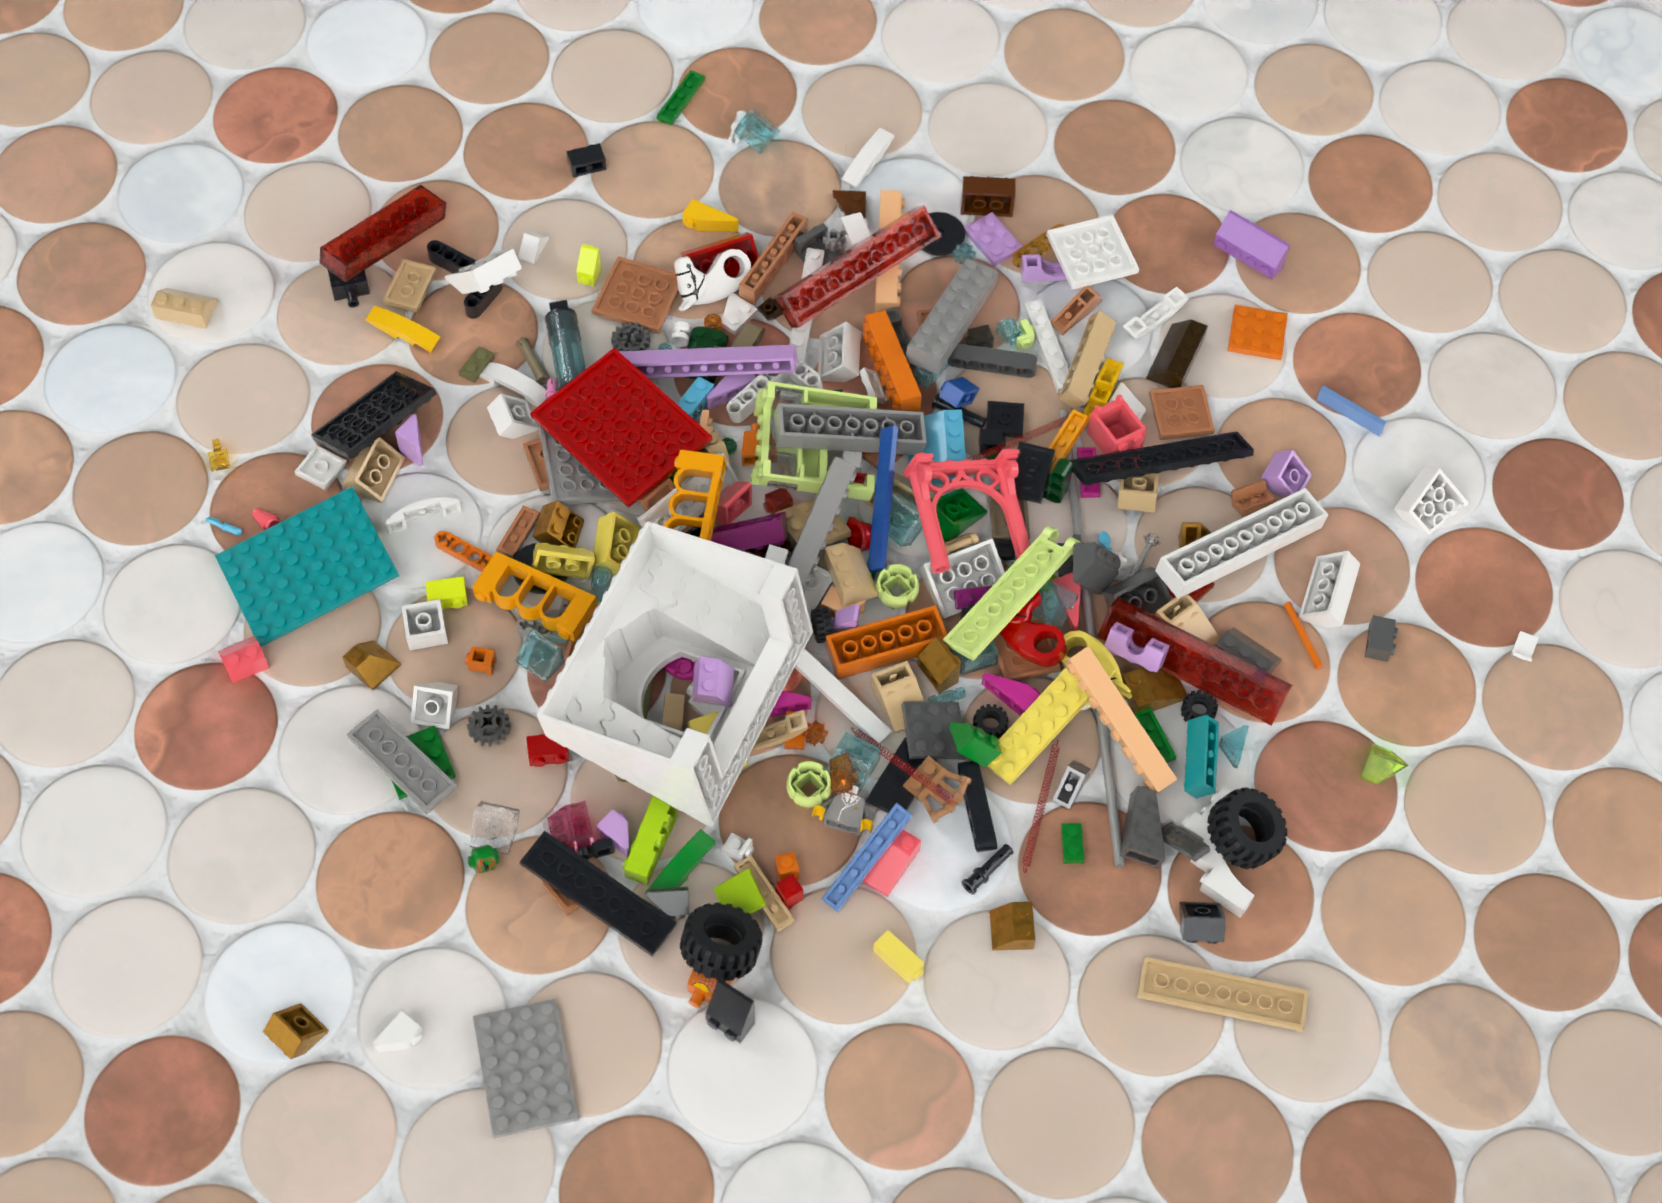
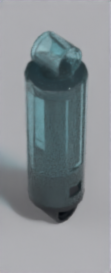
(565, 342)

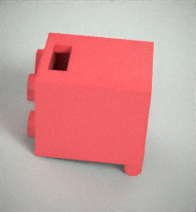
(1116, 427)

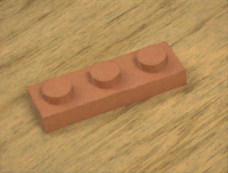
(518, 532)

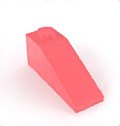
(1072, 615)

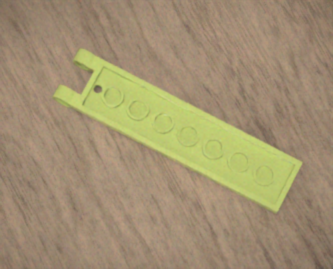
(1009, 594)

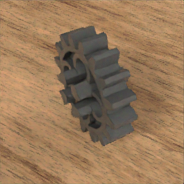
(640, 335)

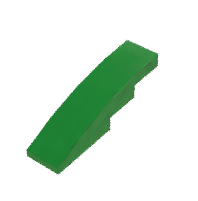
(684, 862)

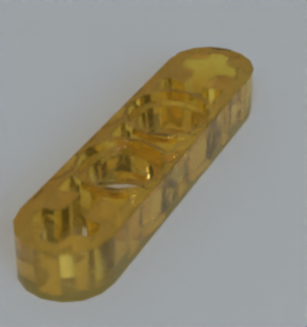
(1036, 243)

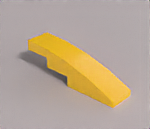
(402, 327)
(1104, 385)

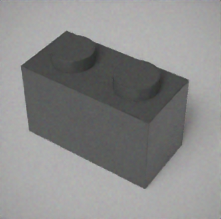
(1380, 638)

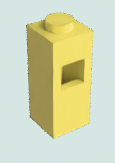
(899, 957)

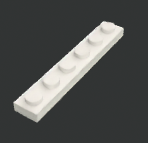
(1047, 342)

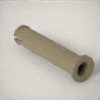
(532, 361)

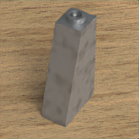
(1142, 829)

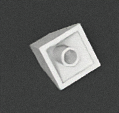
(434, 704)

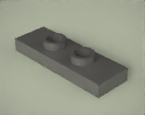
(1184, 842)

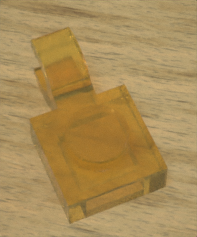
(219, 457)

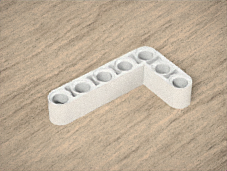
(746, 407)

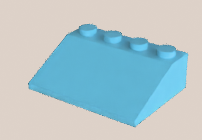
(944, 438)

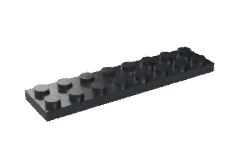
(598, 893)

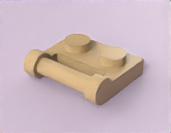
(961, 542)

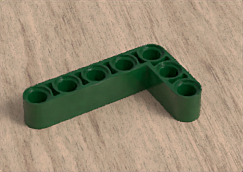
(1058, 479)

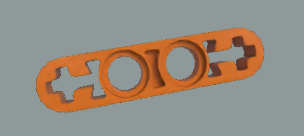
(465, 553)

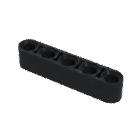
(978, 808)

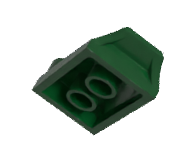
(707, 338)

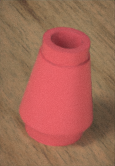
(265, 518)

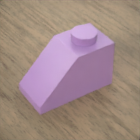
(846, 618)
(615, 826)

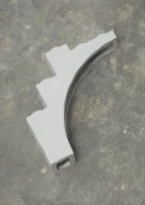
(1217, 880)

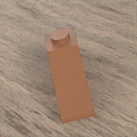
(1077, 309)

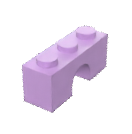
(1120, 643)

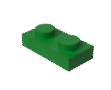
(1072, 843)

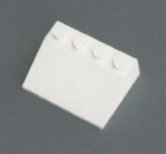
(969, 568)

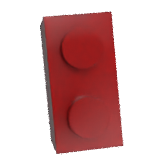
(545, 751)

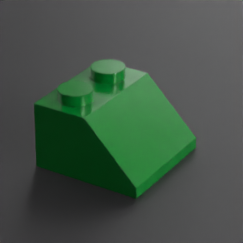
(975, 743)

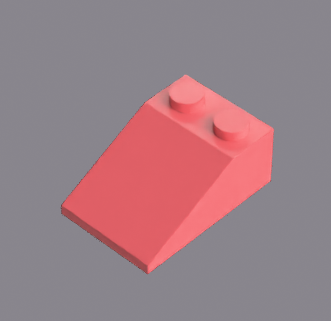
(893, 863)

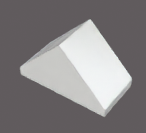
(532, 246)

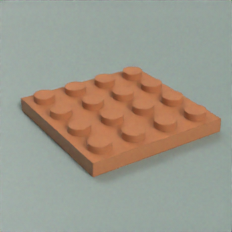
(637, 294)

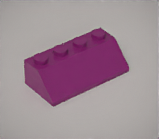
(753, 532)

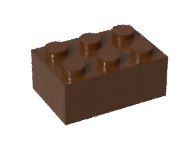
(988, 195)

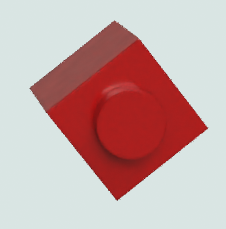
(789, 890)

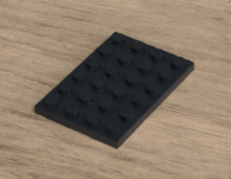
(373, 415)

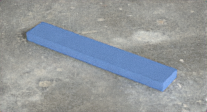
(867, 857)

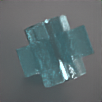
(963, 252)

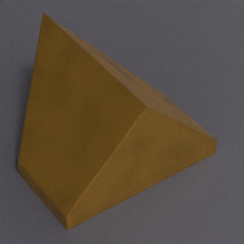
(1191, 532)

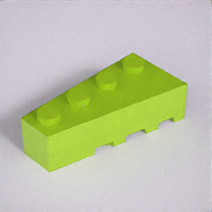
(650, 841)

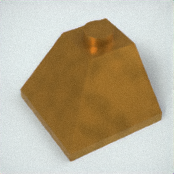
(370, 663)

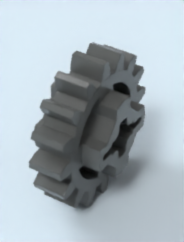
(488, 727)

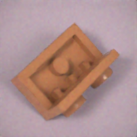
(1251, 498)

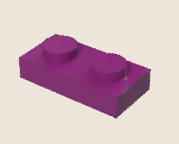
(969, 596)

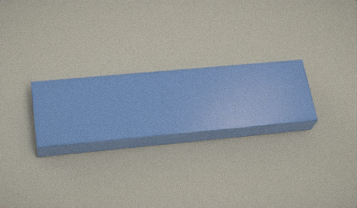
(1351, 410)

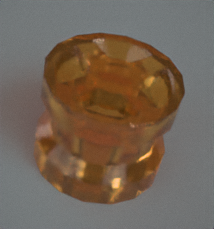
(712, 319)

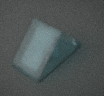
(1233, 744)

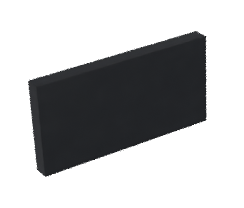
(889, 787)

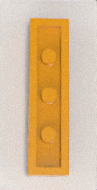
(1068, 435)

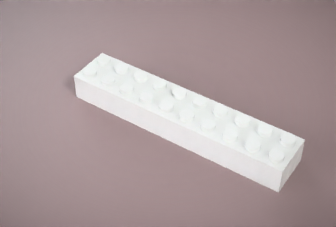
(1241, 543)

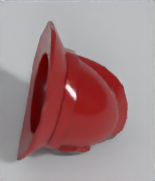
(860, 534)

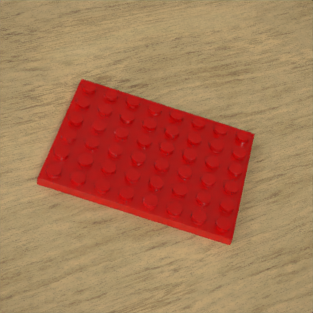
(620, 426)

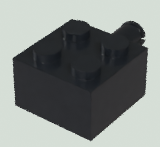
(349, 290)

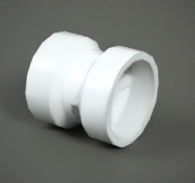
(681, 334)

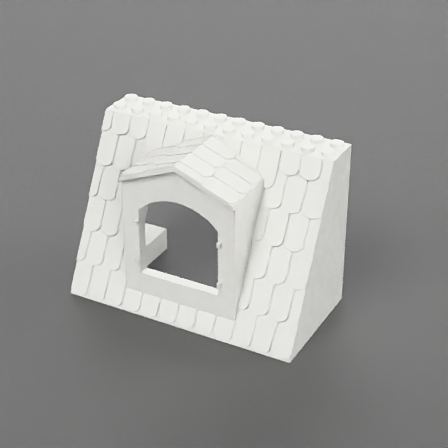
(665, 604)

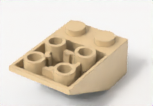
(1189, 617)
(894, 687)

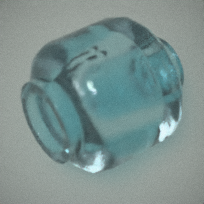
(1008, 330)

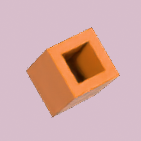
(786, 865)

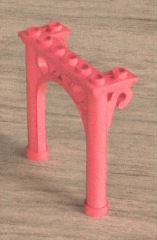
(1000, 470)

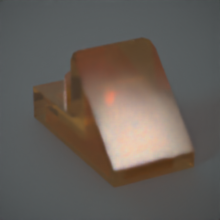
(842, 774)

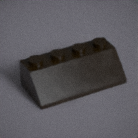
(1177, 353)

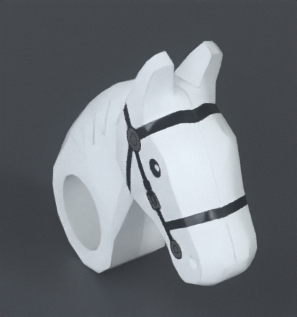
(713, 286)

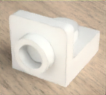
(738, 847)

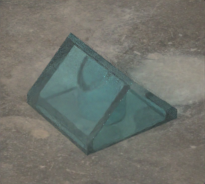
(540, 655)

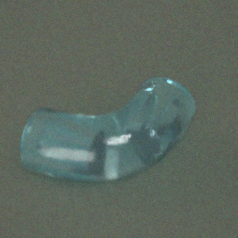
(600, 581)

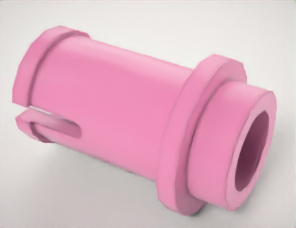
(551, 388)

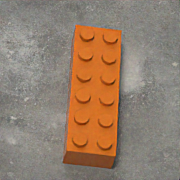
(891, 363)
(883, 642)

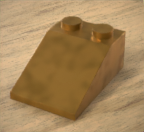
(1152, 689)

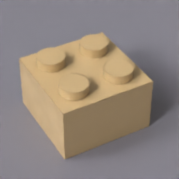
(1138, 493)

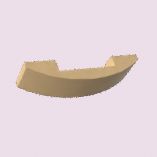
(782, 731)

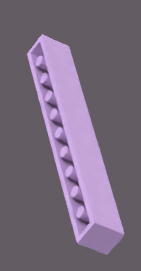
(714, 361)

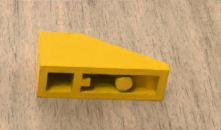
(706, 218)

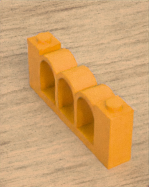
(699, 465)
(567, 625)

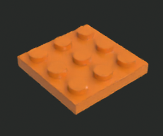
(1257, 332)

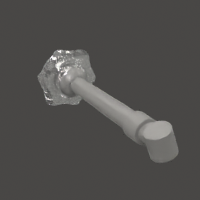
(1151, 540)

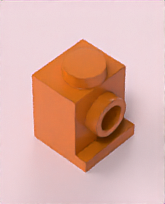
(481, 660)

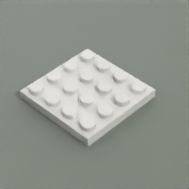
(1092, 252)

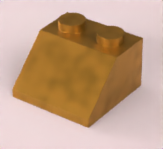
(1012, 926)
(294, 1030)

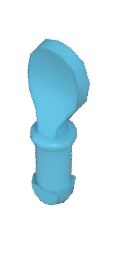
(225, 527)
(1104, 540)

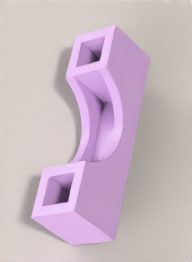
(1037, 269)

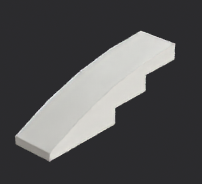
(868, 157)

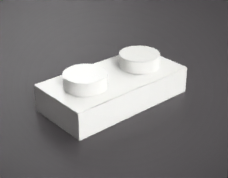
(873, 385)

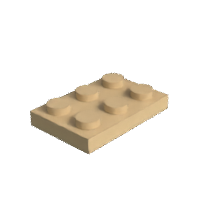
(410, 285)

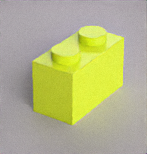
(450, 592)

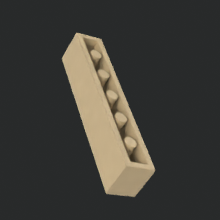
(1087, 360)

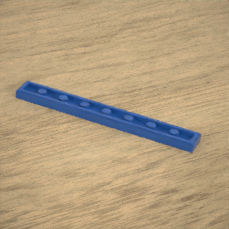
(883, 499)

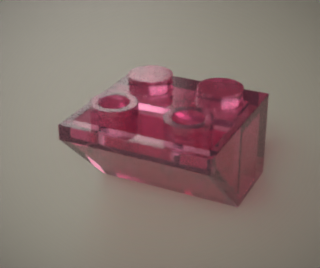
(572, 826)

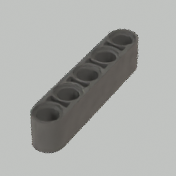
(993, 360)

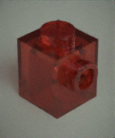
(777, 501)

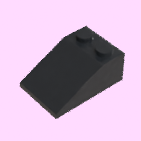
(730, 1012)

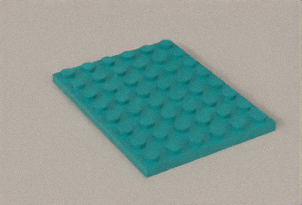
(306, 566)

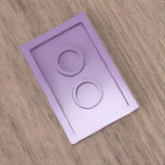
(992, 239)

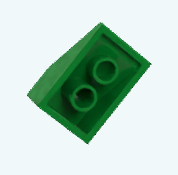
(957, 513)

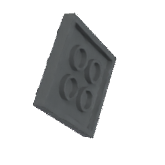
(929, 729)

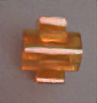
(815, 733)

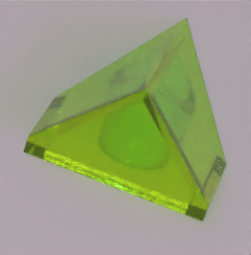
(1381, 764)

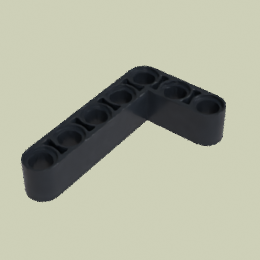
(452, 261)

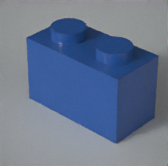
(958, 392)

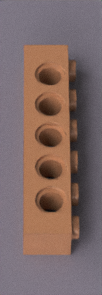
(772, 258)

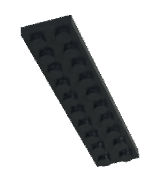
(1161, 458)

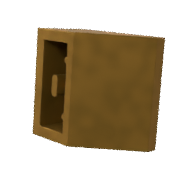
(558, 525)
(939, 665)

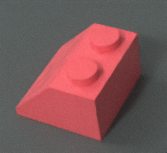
(734, 502)
(243, 659)

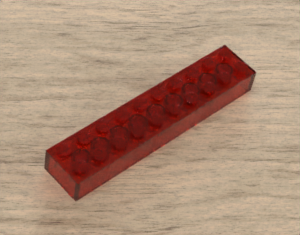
(857, 266)
(1203, 663)

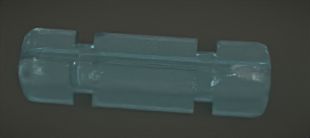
(948, 696)

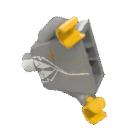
(845, 812)

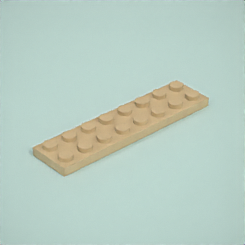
(1223, 994)

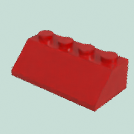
(703, 256)

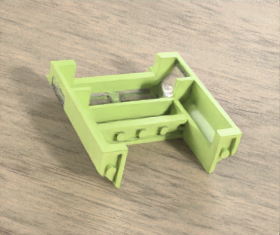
(799, 467)

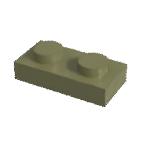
(476, 364)

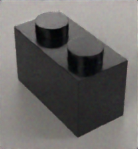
(586, 160)

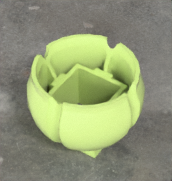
(897, 575)
(804, 773)

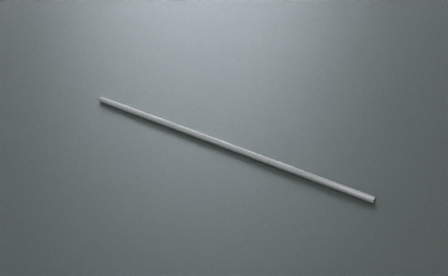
(1102, 729)

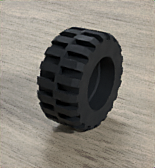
(1262, 816)
(717, 959)

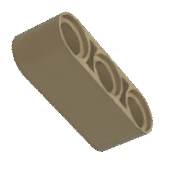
(749, 335)

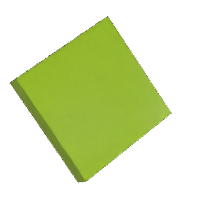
(741, 892)

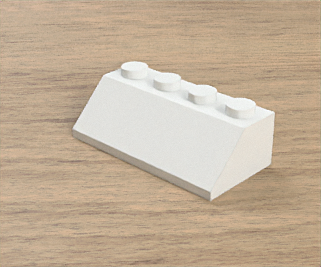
(1330, 589)

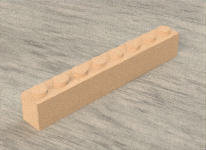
(887, 283)
(1121, 720)

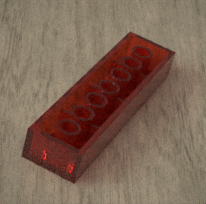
(382, 233)

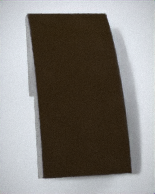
(770, 309)

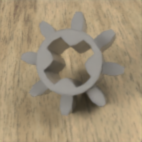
(833, 240)

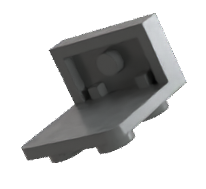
(814, 240)

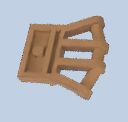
(936, 774)

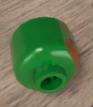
(483, 859)

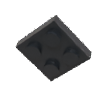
(1005, 416)

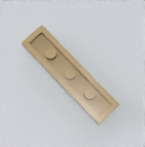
(775, 909)

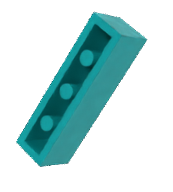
(1201, 756)

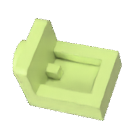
(1027, 338)

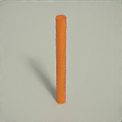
(1303, 635)

